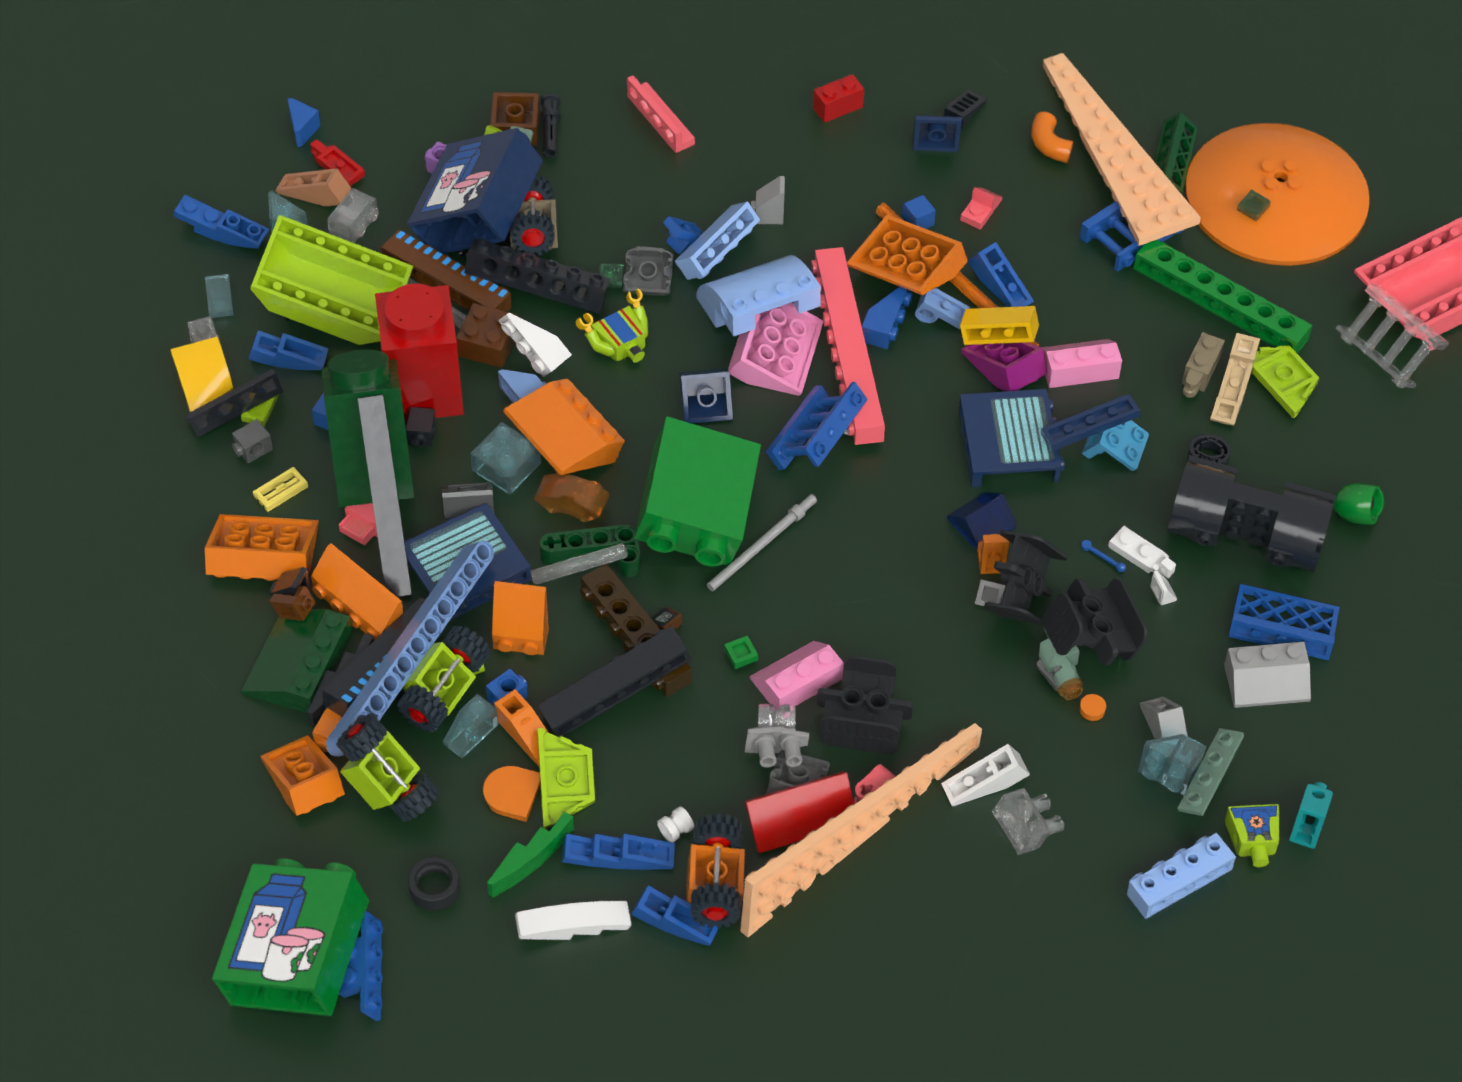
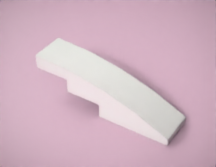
(571, 919)

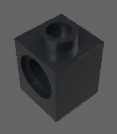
(421, 427)

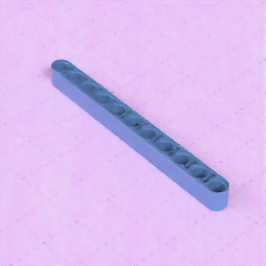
(460, 579)

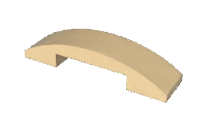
(1235, 379)

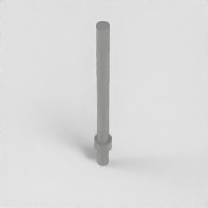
(794, 514)

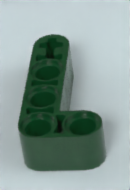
(560, 545)

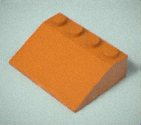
(909, 256)
(565, 428)
(259, 546)

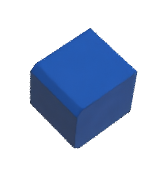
(919, 212)

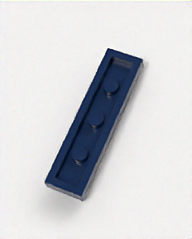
(1090, 422)

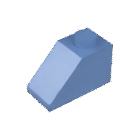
(518, 384)

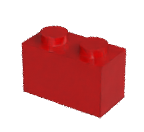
(838, 98)

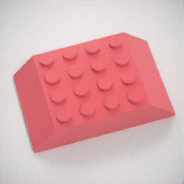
(1424, 276)

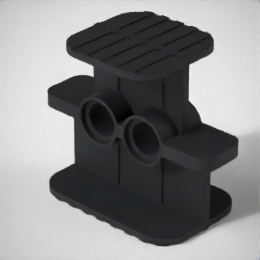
(1024, 575)
(1096, 618)
(860, 723)

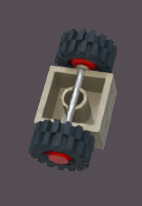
(536, 220)

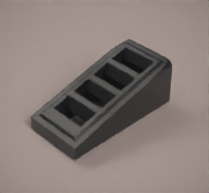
(955, 105)

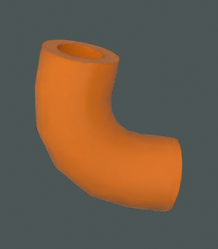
(1047, 141)

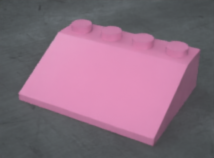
(777, 350)

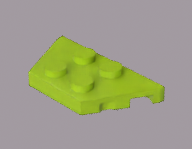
(1285, 376)
(564, 777)

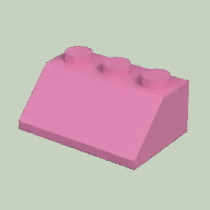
(1082, 363)
(799, 674)

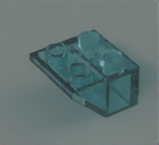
(1172, 761)

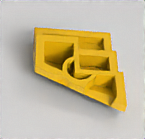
(202, 372)

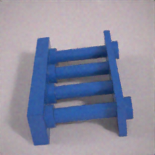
(1111, 218)
(805, 420)

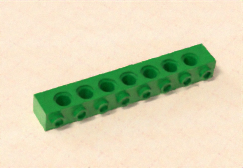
(1221, 296)

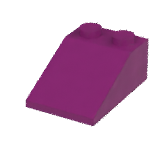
(1008, 364)

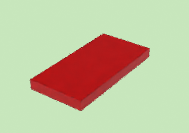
(797, 810)

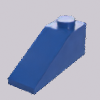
(999, 277)

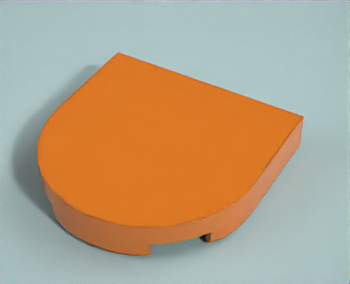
(512, 791)

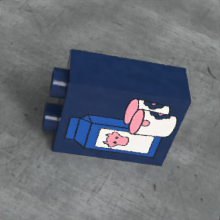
(475, 191)

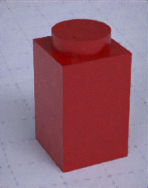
(421, 336)

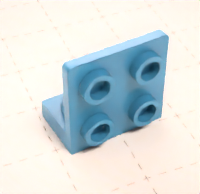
(1122, 442)

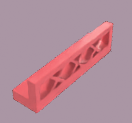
(659, 115)

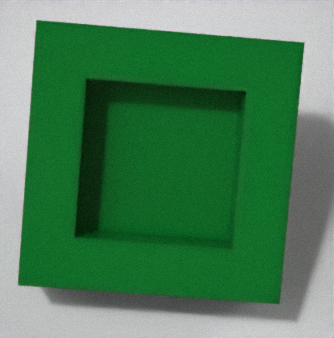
(741, 652)

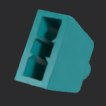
(1316, 804)

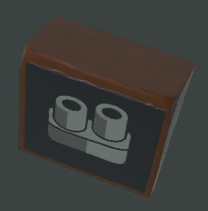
(666, 618)

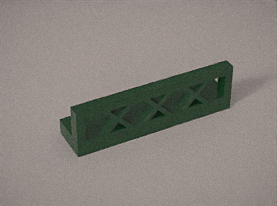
(1170, 148)

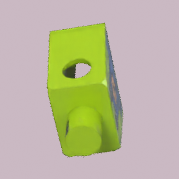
(1254, 831)

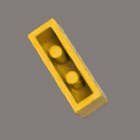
(999, 325)

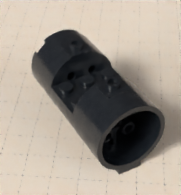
(1287, 524)

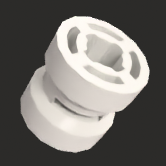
(675, 824)

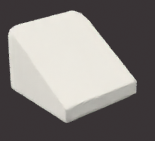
(1162, 589)

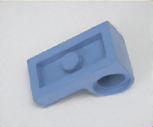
(937, 305)

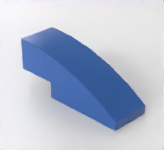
(287, 352)
(671, 916)

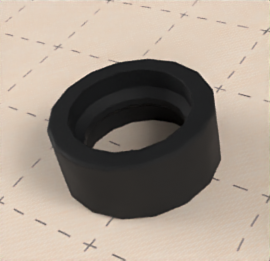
(431, 865)

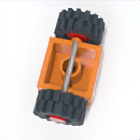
(716, 871)

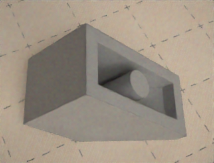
(770, 202)
(1164, 717)

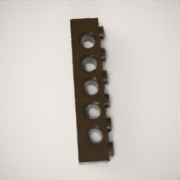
(619, 600)

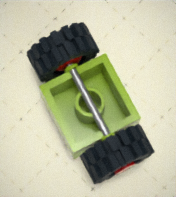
(442, 678)
(384, 770)

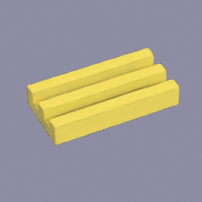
(283, 491)

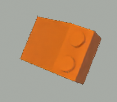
(520, 618)
(303, 775)

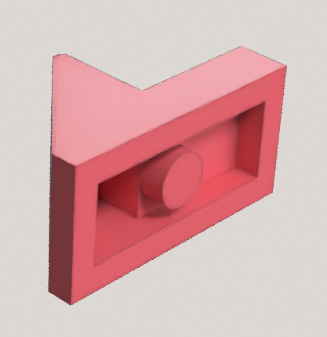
(980, 207)

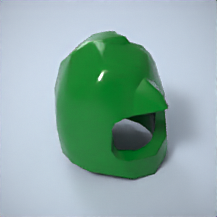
(1355, 501)

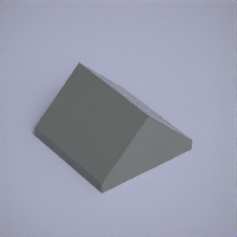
(463, 497)

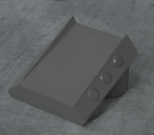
(648, 270)
(787, 776)

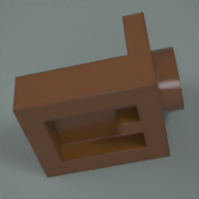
(293, 607)

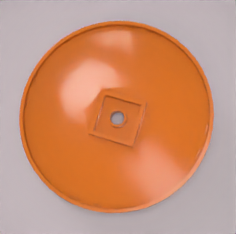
(1308, 215)

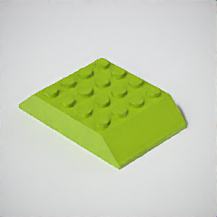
(325, 281)

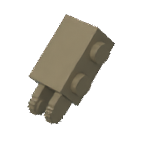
(1202, 364)

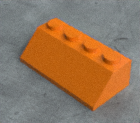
(355, 593)

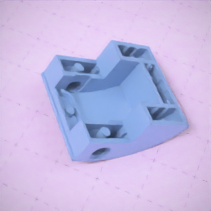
(743, 295)

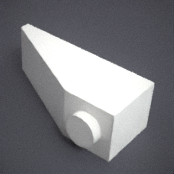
(986, 776)

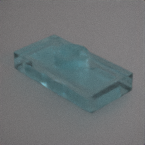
(219, 296)

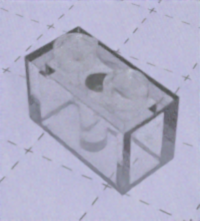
(353, 216)

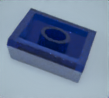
(983, 516)

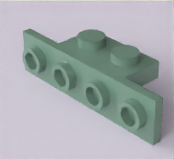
(1210, 772)

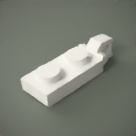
(1141, 552)

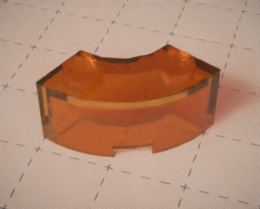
(572, 496)

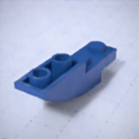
(220, 226)

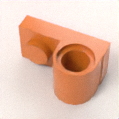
(992, 549)

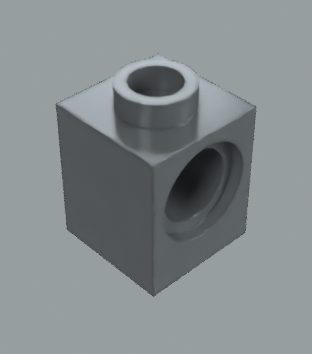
(251, 441)

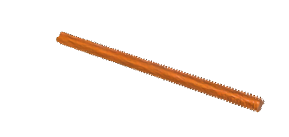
(959, 281)

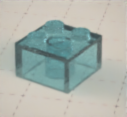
(505, 458)

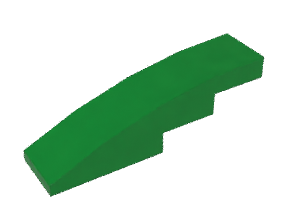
(524, 860)

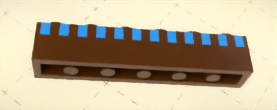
(438, 270)

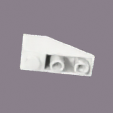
(539, 346)

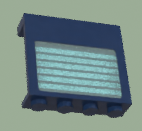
(1005, 433)
(438, 546)

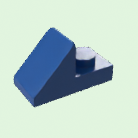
(681, 233)

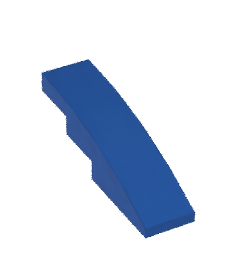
(618, 853)

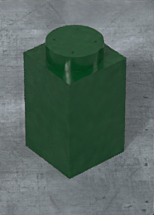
(344, 381)

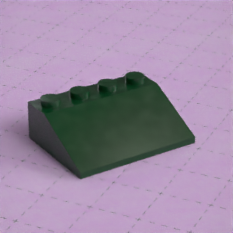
(297, 658)

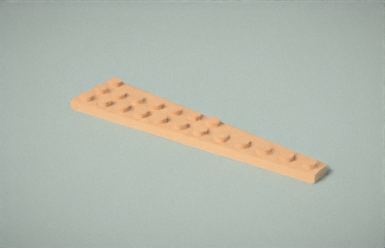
(1136, 182)
(841, 835)

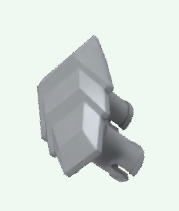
(773, 739)

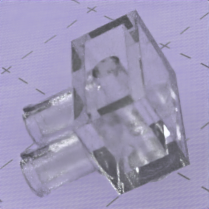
(1023, 822)

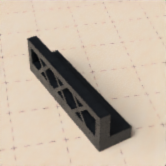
(234, 403)

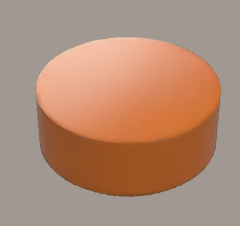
(1092, 707)

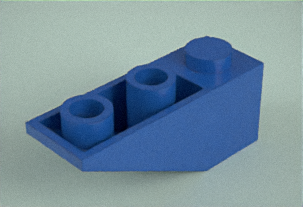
(882, 319)

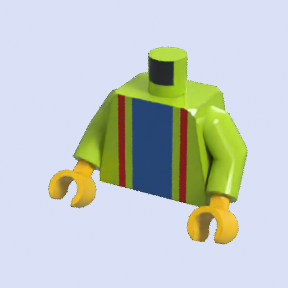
(619, 333)

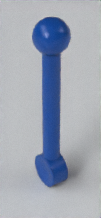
(1086, 546)

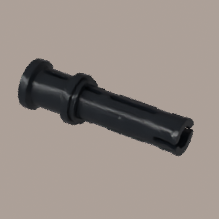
(550, 117)

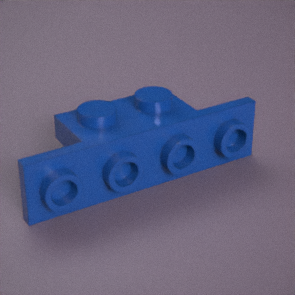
(364, 968)

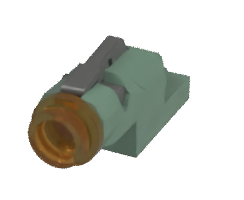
(1060, 669)

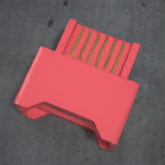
(359, 523)

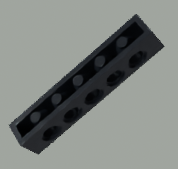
(524, 278)

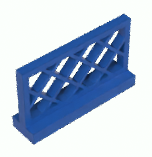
(1266, 632)

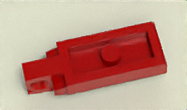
(333, 158)

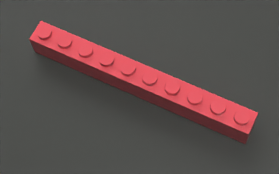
(848, 341)

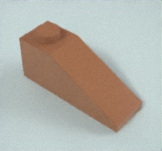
(316, 187)

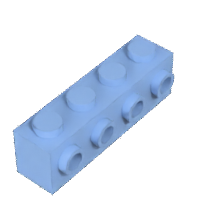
(717, 240)
(1180, 875)

